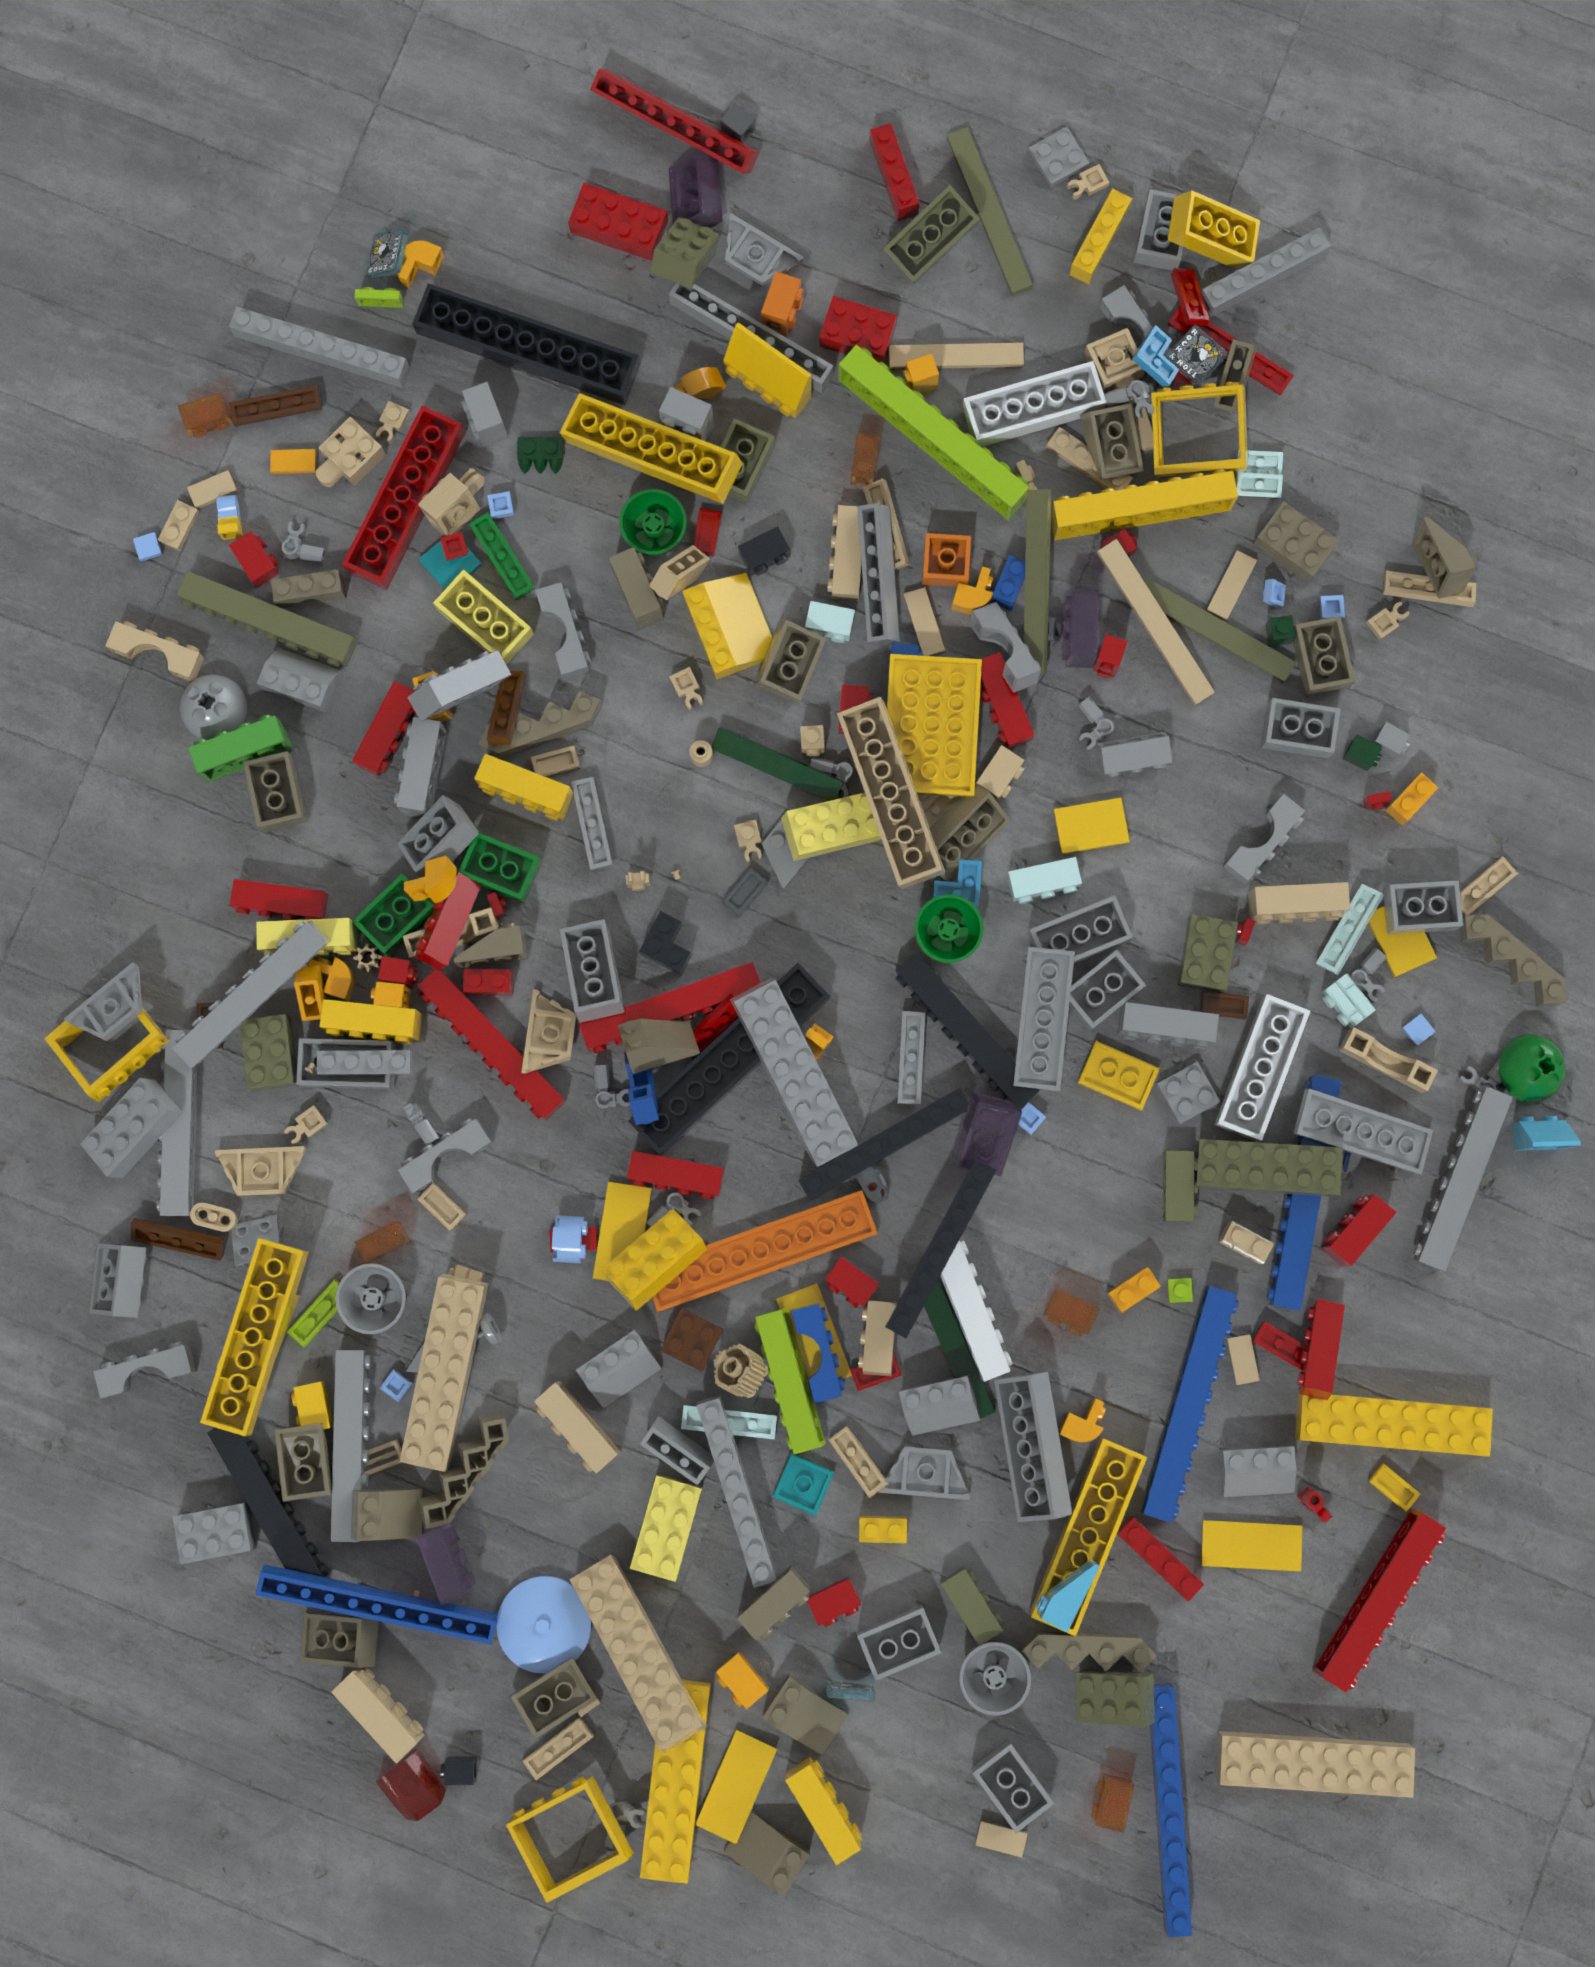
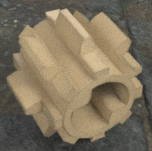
(375, 958)

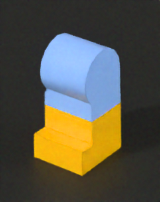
(229, 517)

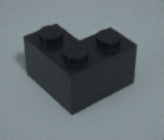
(660, 946)

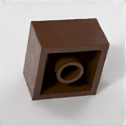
(692, 1339)

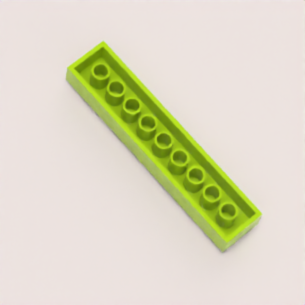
(933, 432)

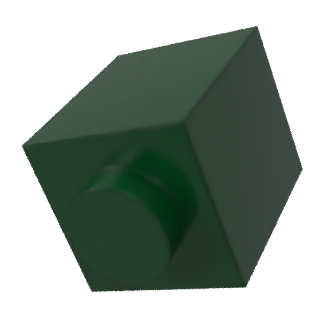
(1280, 630)
(1363, 753)

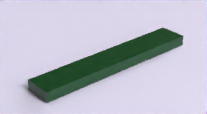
(777, 764)
(955, 1346)

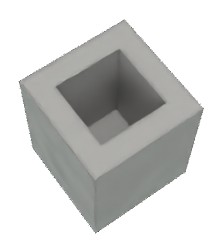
(1392, 740)

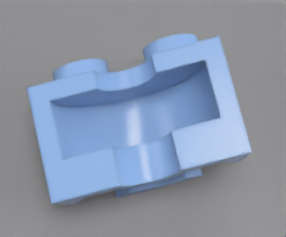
(568, 1239)

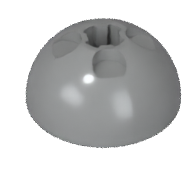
(216, 715)
(359, 1304)
(990, 1691)

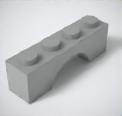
(1122, 309)
(555, 605)
(992, 625)
(1281, 817)
(420, 1172)
(116, 1378)

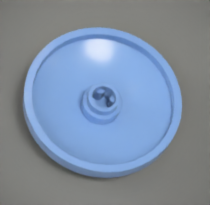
(543, 1624)

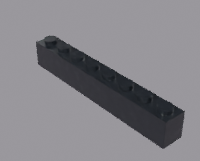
(963, 1028)
(884, 1144)
(940, 1248)
(266, 1502)

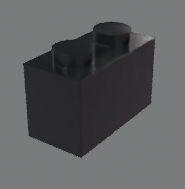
(764, 551)

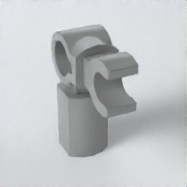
(1138, 390)
(293, 549)
(1103, 726)
(842, 770)
(1368, 967)
(602, 1082)
(1476, 1082)
(423, 1126)
(676, 1202)
(625, 1813)

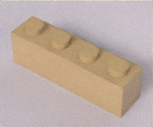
(847, 558)

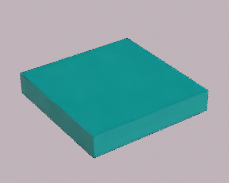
(443, 571)
(803, 1484)

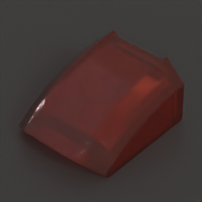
(412, 1787)

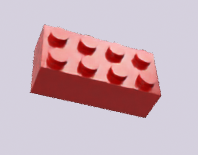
(618, 221)

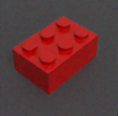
(859, 325)
(1357, 1229)

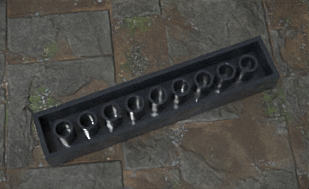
(526, 344)
(722, 1067)

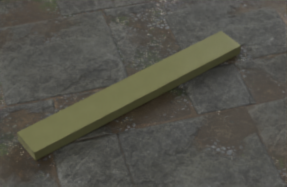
(989, 211)
(1037, 575)
(1221, 633)

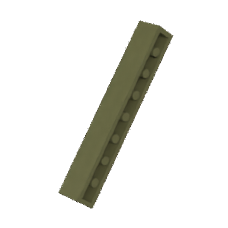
(266, 619)

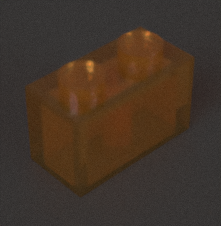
(205, 415)
(864, 459)
(382, 1241)
(1071, 1312)
(1113, 1802)

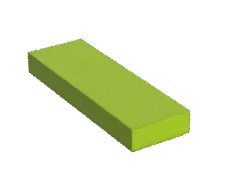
(315, 1316)

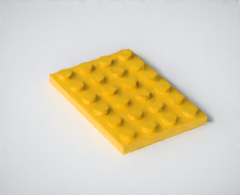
(936, 720)

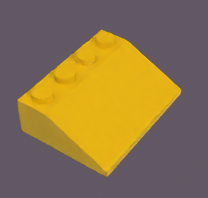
(767, 372)
(729, 623)

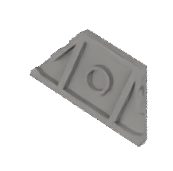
(757, 253)
(780, 856)
(111, 1005)
(927, 1474)

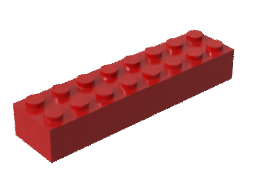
(395, 509)
(1379, 1600)

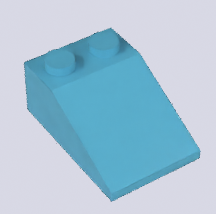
(1543, 1135)
(1065, 1598)

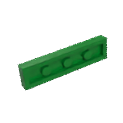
(501, 556)

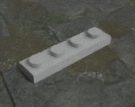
(592, 823)
(911, 1058)
(364, 1062)

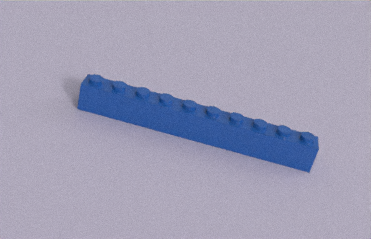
(1298, 1227)
(1188, 1404)
(376, 1604)
(1170, 1813)

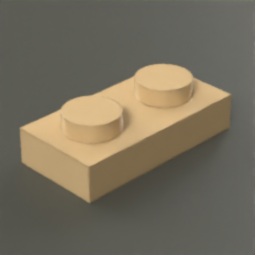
(178, 525)

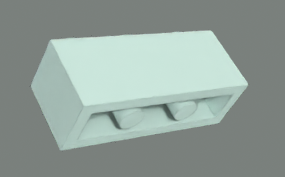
(1044, 880)

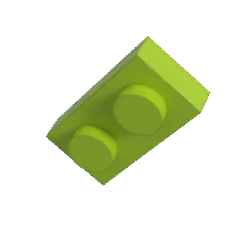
(379, 298)

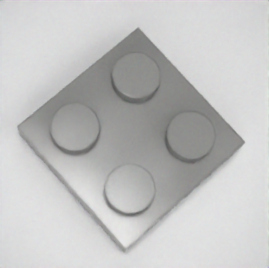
(1058, 157)
(1188, 1093)

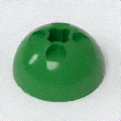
(650, 511)
(956, 914)
(1523, 1073)

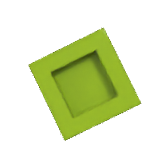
(1179, 1290)

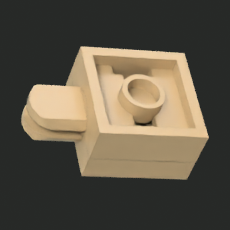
(1114, 361)
(348, 454)
(452, 502)

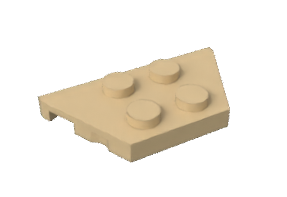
(548, 1034)
(261, 1169)

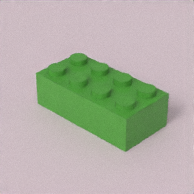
(230, 749)

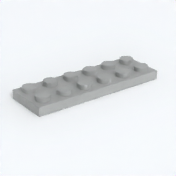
(1044, 1018)
(1363, 1131)

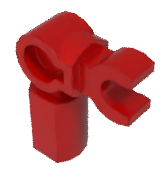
(1313, 1502)

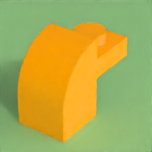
(420, 256)
(702, 383)
(972, 598)
(437, 883)
(340, 978)
(818, 1040)
(1083, 1429)

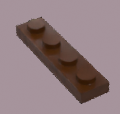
(275, 405)
(506, 709)
(177, 1239)

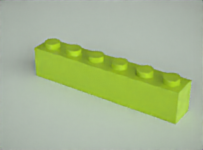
(790, 1381)

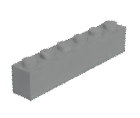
(1265, 272)
(878, 573)

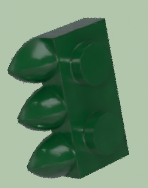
(540, 451)

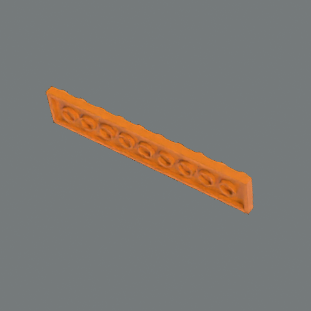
(771, 1248)

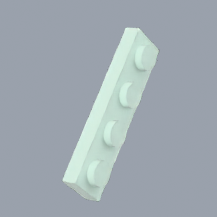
(1350, 929)
(741, 1422)

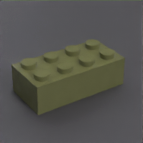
(932, 234)

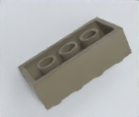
(967, 829)

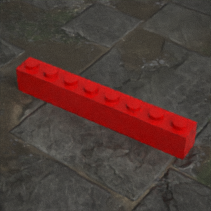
(674, 121)
(671, 1006)
(491, 1044)

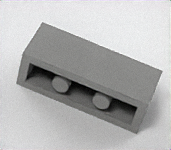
(1135, 753)
(677, 1450)

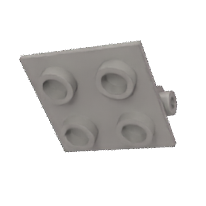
(246, 1236)

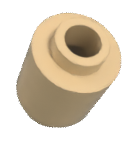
(701, 760)

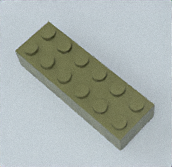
(1270, 1168)

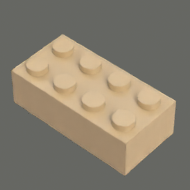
(1298, 902)
(577, 1427)
(379, 1713)

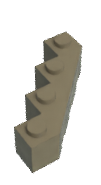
(554, 724)
(1524, 964)
(460, 1481)
(1101, 1646)

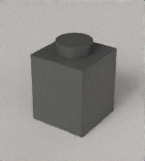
(737, 123)

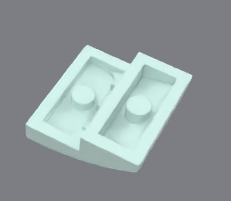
(1263, 475)

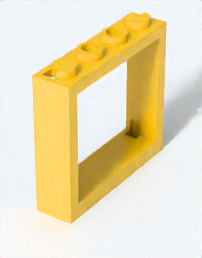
(1188, 393)
(118, 1073)
(532, 1858)

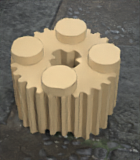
(739, 1371)

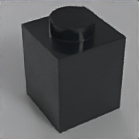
(459, 1770)

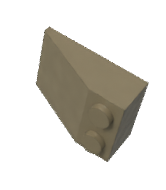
(1112, 441)
(1443, 559)
(500, 946)
(656, 1042)
(303, 1462)
(386, 1514)
(339, 1640)
(553, 1697)
(804, 1714)
(768, 1853)

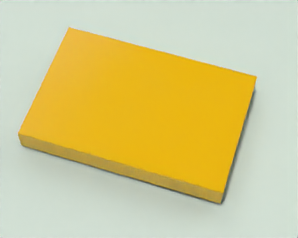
(1091, 826)
(1401, 950)
(1118, 1075)

